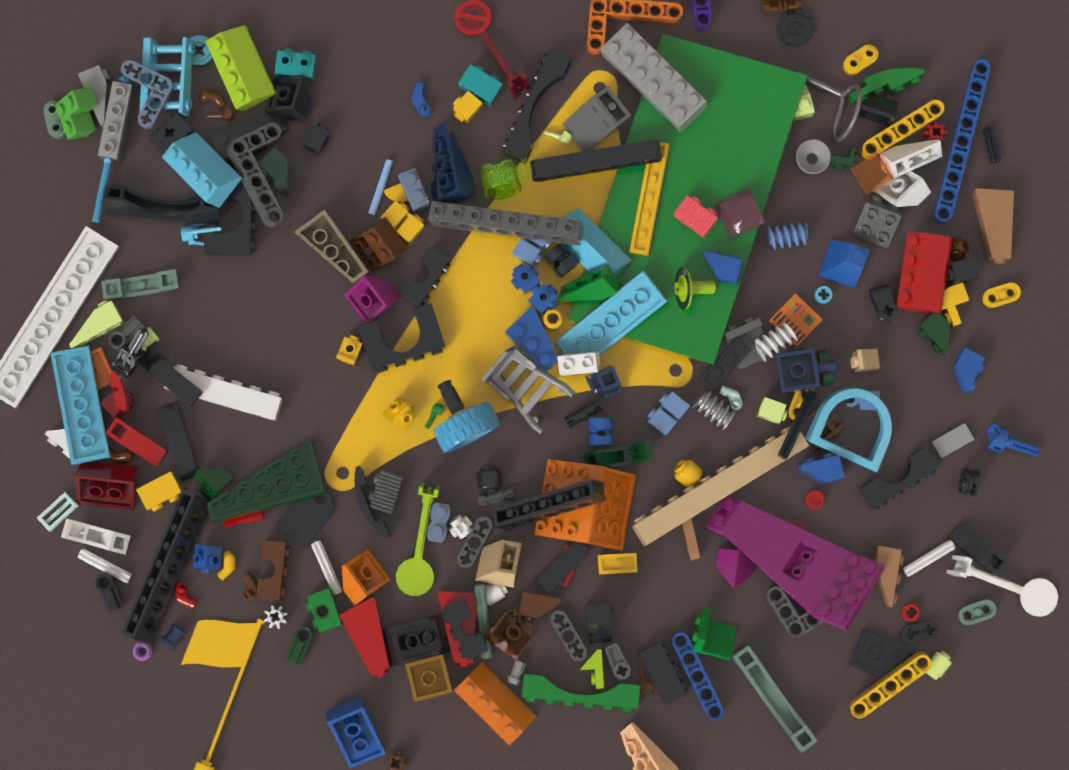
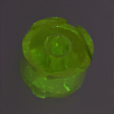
(500, 179)

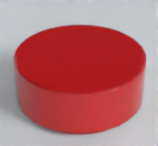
(814, 499)

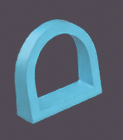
(875, 458)

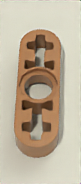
(690, 539)

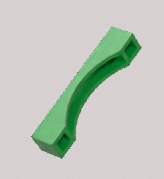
(621, 695)

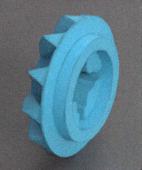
(199, 41)

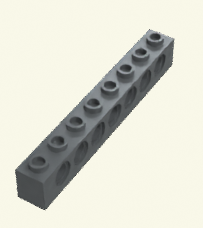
(506, 223)

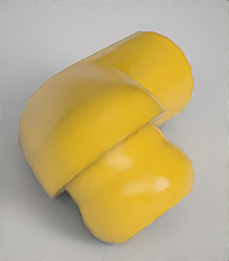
(229, 565)

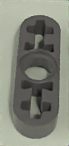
(473, 557)
(566, 620)

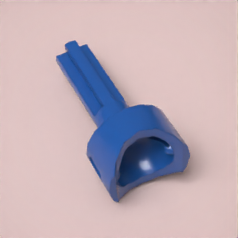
(1000, 438)

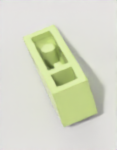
(100, 322)

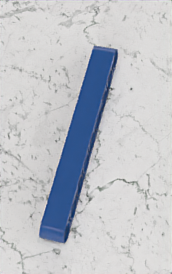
(965, 133)

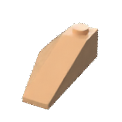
(643, 751)

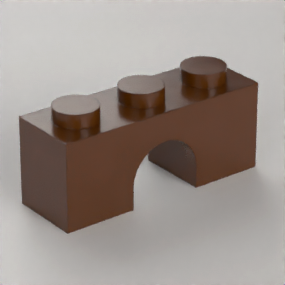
(277, 554)

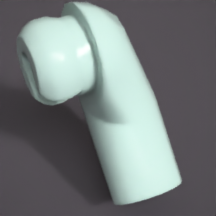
(733, 396)

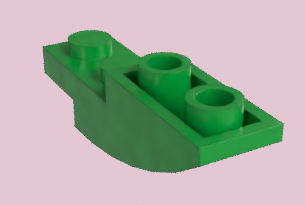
(890, 79)

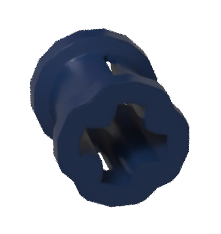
(173, 636)

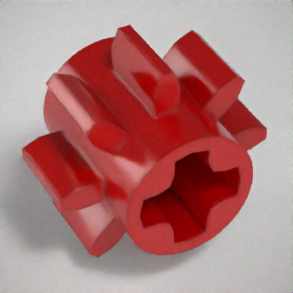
(931, 129)

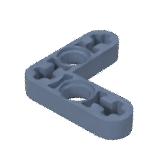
(156, 92)

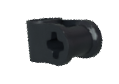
(882, 298)

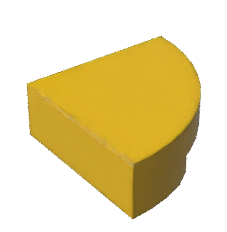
(396, 193)

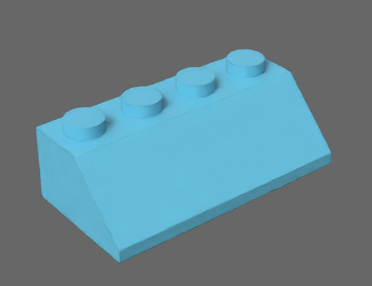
(202, 168)

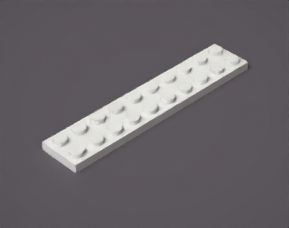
(53, 314)

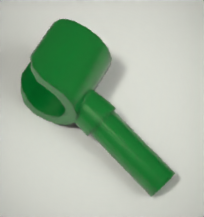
(436, 409)

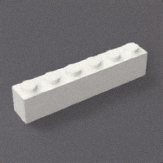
(234, 395)

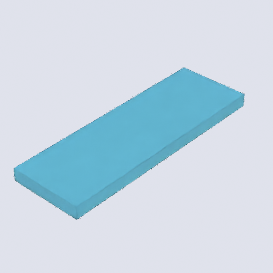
(614, 317)
(80, 405)

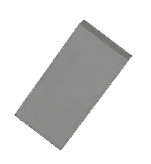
(952, 440)

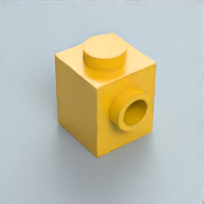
(466, 107)

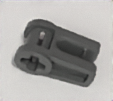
(616, 659)

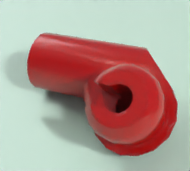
(182, 596)

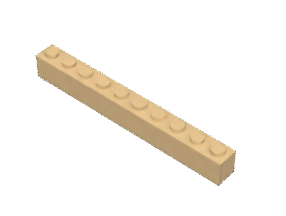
(714, 488)

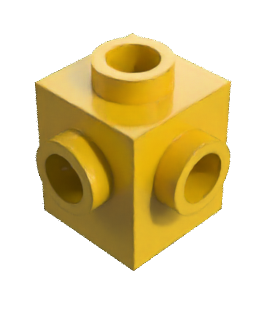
(400, 413)

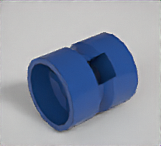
(601, 425)

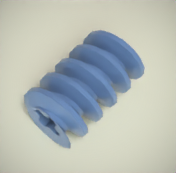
(789, 235)

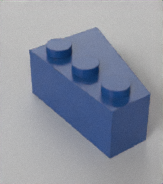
(532, 340)

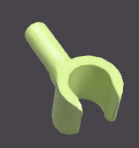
(564, 138)

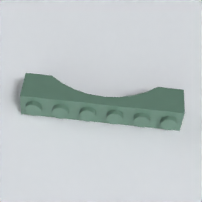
(773, 698)

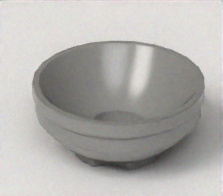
(813, 147)

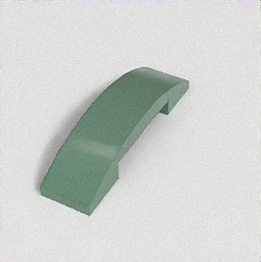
(140, 285)

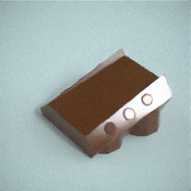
(511, 633)

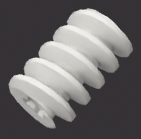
(775, 340)

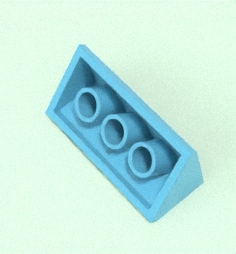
(596, 247)

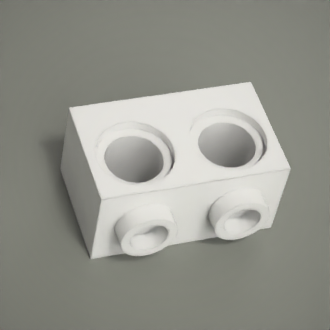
(579, 363)

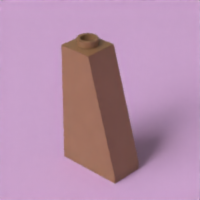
(995, 219)

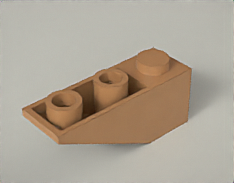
(891, 559)

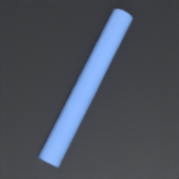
(380, 187)

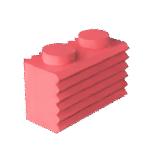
(695, 216)

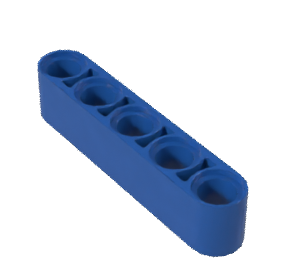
(703, 683)

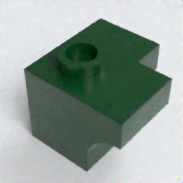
(212, 481)

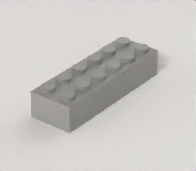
(653, 77)

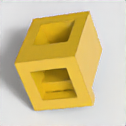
(350, 357)

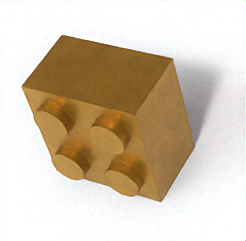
(429, 677)

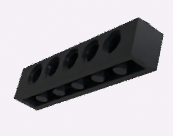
(549, 504)

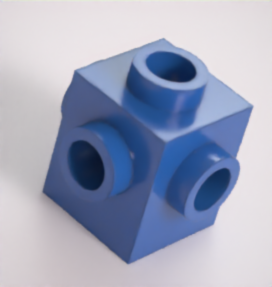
(528, 284)
(537, 297)
(207, 558)

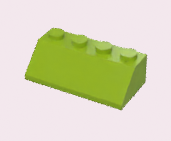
(241, 67)

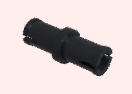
(583, 413)

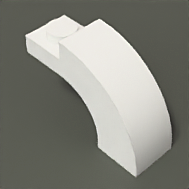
(95, 536)

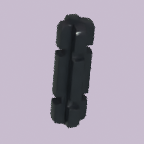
(991, 144)

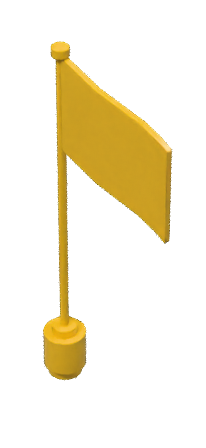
(221, 645)

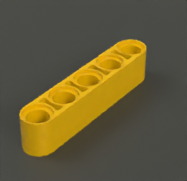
(910, 125)
(886, 694)

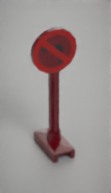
(474, 19)

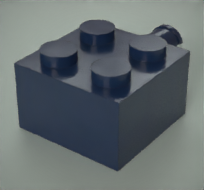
(800, 370)

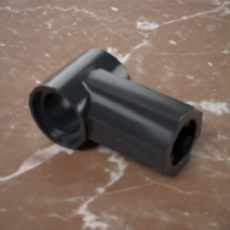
(110, 594)

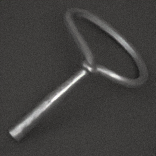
(841, 94)

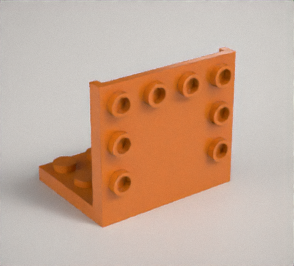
(597, 524)

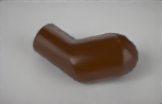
(212, 95)
(121, 457)
(251, 590)

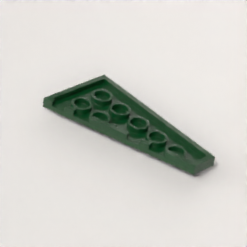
(277, 484)

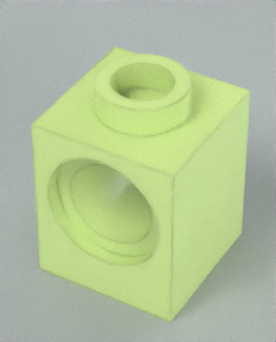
(772, 410)

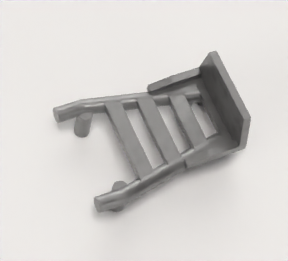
(503, 385)

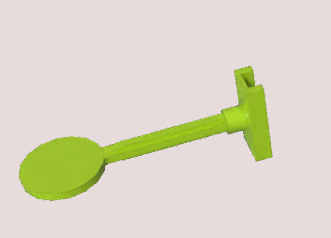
(415, 574)

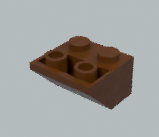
(378, 244)

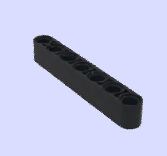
(596, 160)

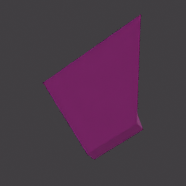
(734, 566)

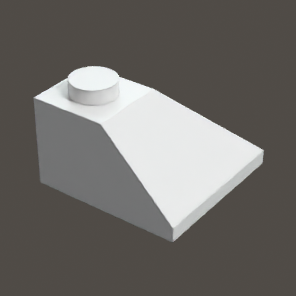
(904, 190)

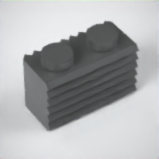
(385, 492)

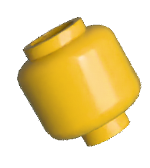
(688, 473)

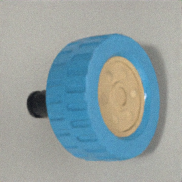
(464, 424)

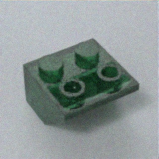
(277, 168)

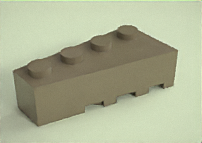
(331, 243)

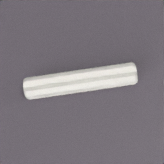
(928, 558)
(105, 566)
(326, 567)

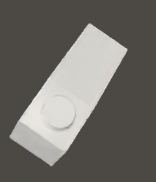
(910, 156)

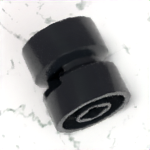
(560, 259)

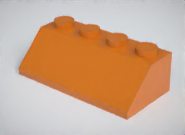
(495, 703)

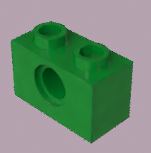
(332, 619)

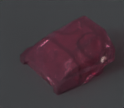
(739, 214)

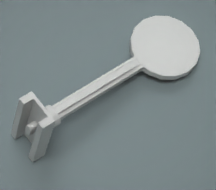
(1036, 596)

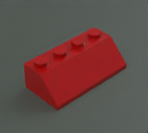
(924, 272)

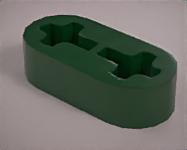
(827, 378)

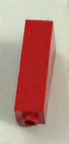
(468, 624)
(366, 632)

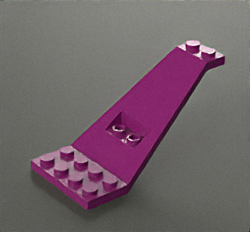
(830, 581)

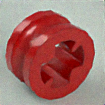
(906, 608)

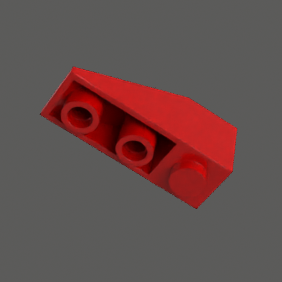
(136, 441)

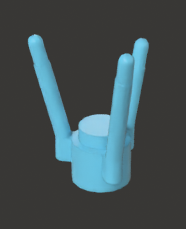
(191, 233)

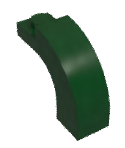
(621, 456)

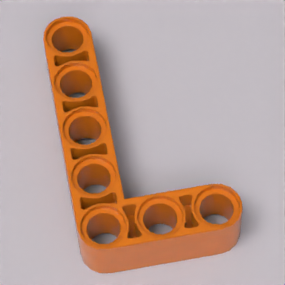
(627, 14)

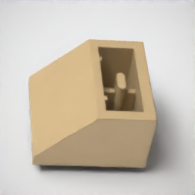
(499, 563)

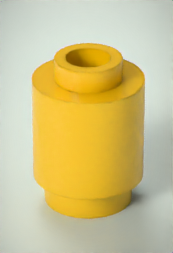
(552, 314)

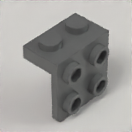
(878, 221)
(747, 334)

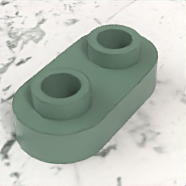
(52, 120)
(976, 612)

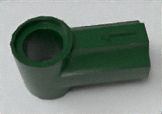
(299, 646)

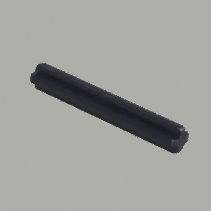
(797, 424)

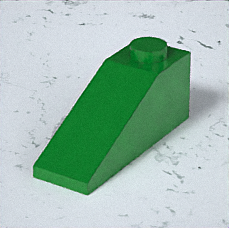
(592, 286)

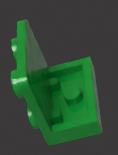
(713, 637)

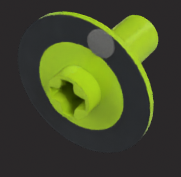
(686, 288)

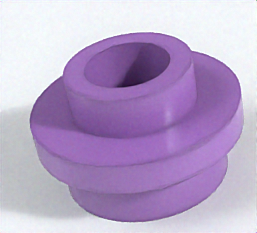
(136, 651)

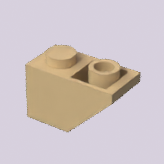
(865, 360)

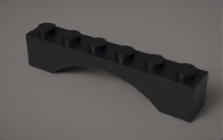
(552, 71)
(126, 202)

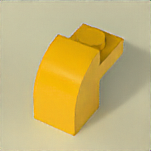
(953, 297)

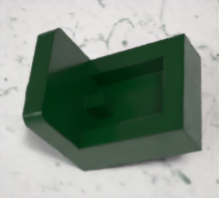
(841, 163)

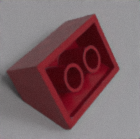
(107, 485)

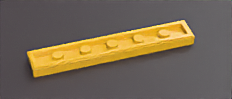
(649, 204)

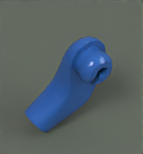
(418, 100)

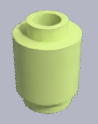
(940, 664)

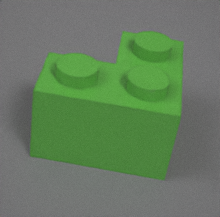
(75, 113)

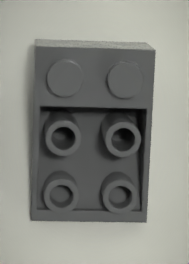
(597, 119)

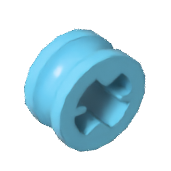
(819, 299)

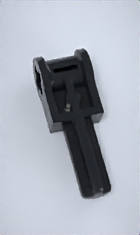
(128, 356)

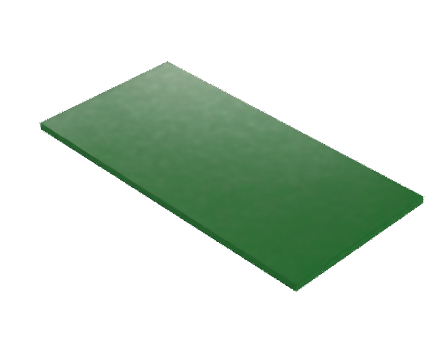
(716, 157)

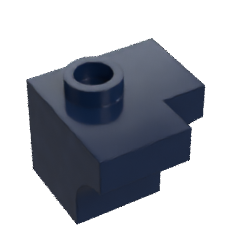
(605, 381)

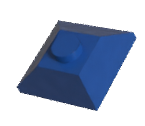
(843, 263)

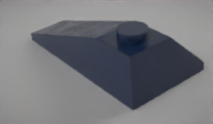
(452, 175)

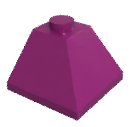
(371, 297)

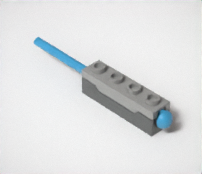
(114, 134)

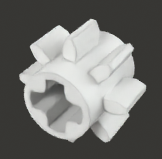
(460, 526)
(270, 618)

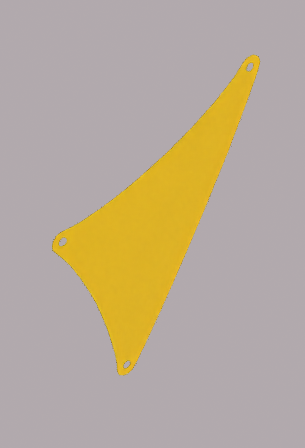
(480, 303)

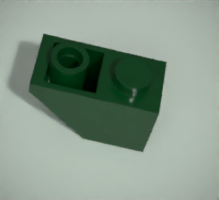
(936, 330)

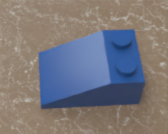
(355, 732)

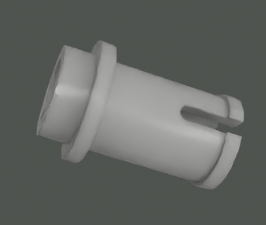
(516, 673)

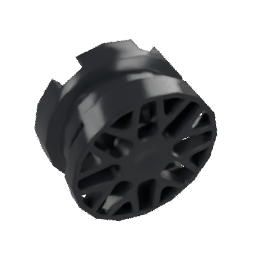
(969, 481)

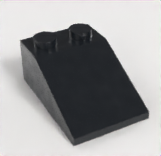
(416, 640)

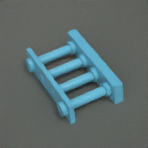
(150, 51)

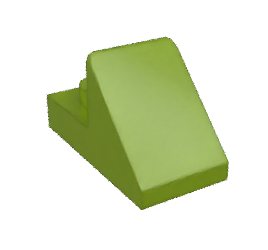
(595, 663)

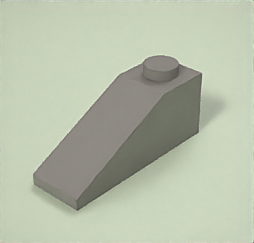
(97, 79)

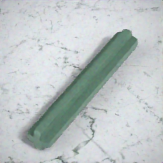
(482, 615)

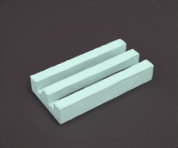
(69, 501)

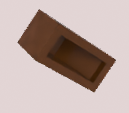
(536, 605)

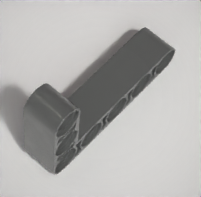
(255, 172)
(793, 617)

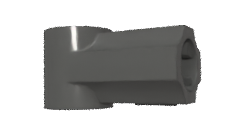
(127, 332)

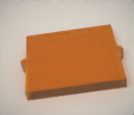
(872, 173)

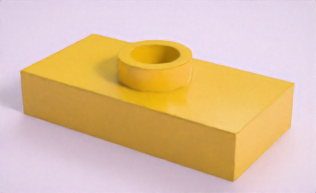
(617, 563)

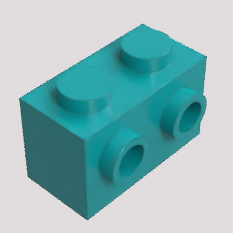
(293, 64)

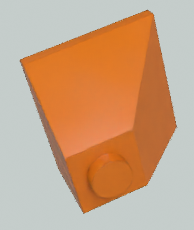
(363, 577)

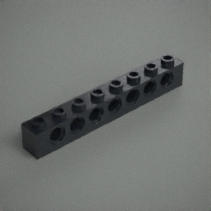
(165, 567)

